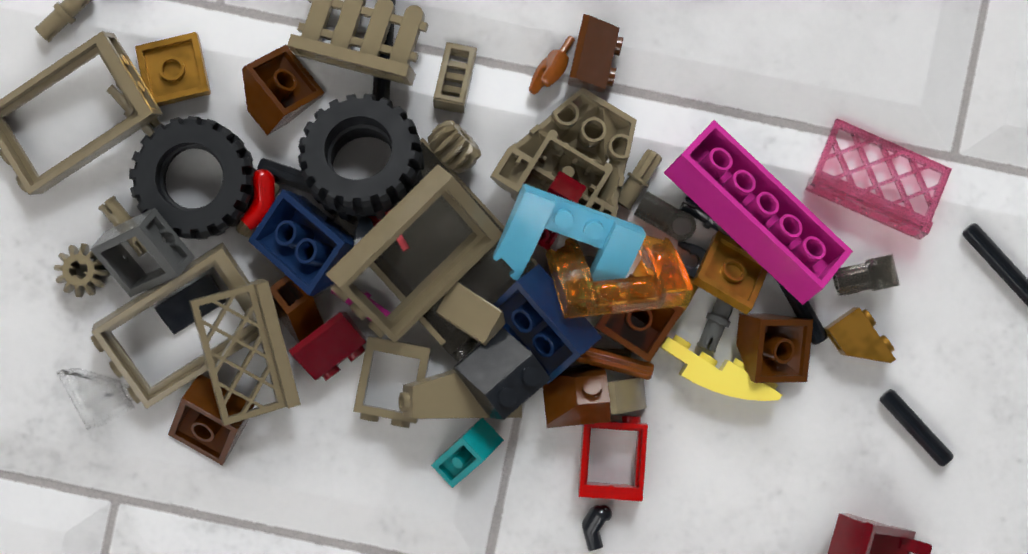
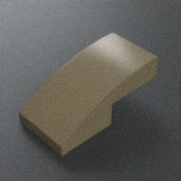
(627, 395)

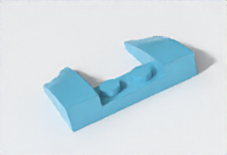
(537, 209)

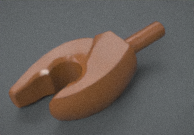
(551, 67)

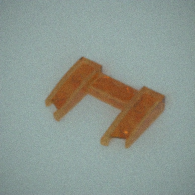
(580, 296)

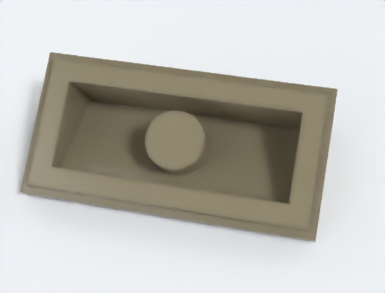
(471, 313)

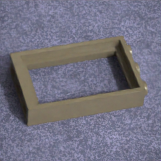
(127, 79)
(439, 281)
(121, 363)

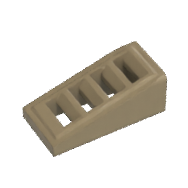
(447, 102)

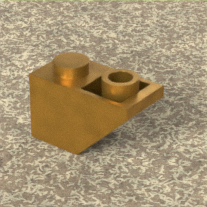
(856, 337)

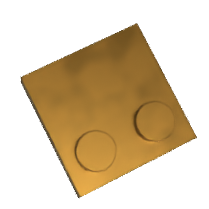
(173, 69)
(730, 273)

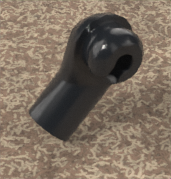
(593, 523)

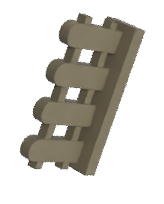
(368, 59)

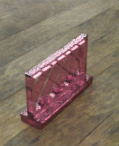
(875, 205)

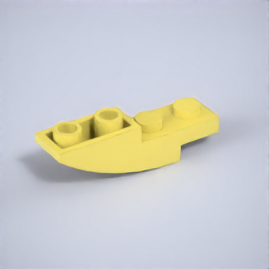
(729, 379)

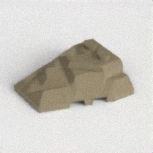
(581, 139)

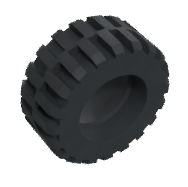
(355, 120)
(159, 152)

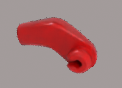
(263, 198)

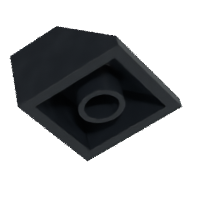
(501, 374)

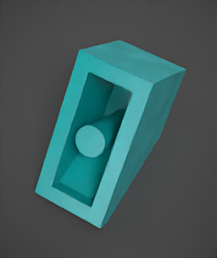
(467, 452)

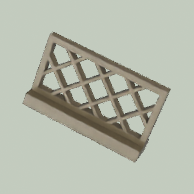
(272, 345)

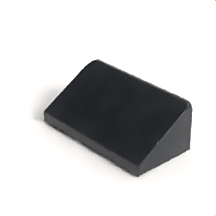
(177, 310)

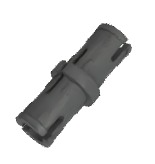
(715, 325)

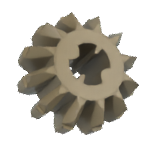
(454, 146)
(80, 283)

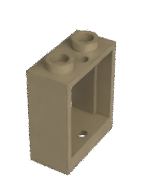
(373, 344)

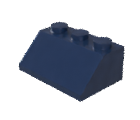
(301, 241)
(538, 323)

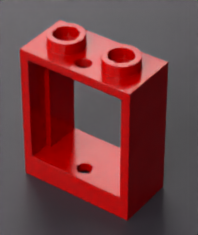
(609, 490)

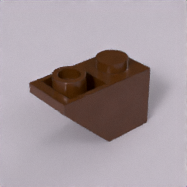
(295, 309)

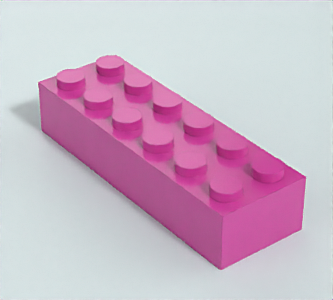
(758, 212)

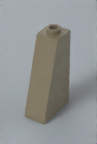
(442, 398)

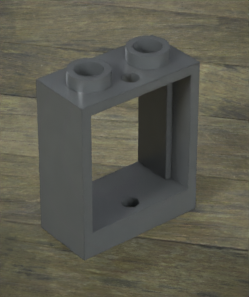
(149, 230)

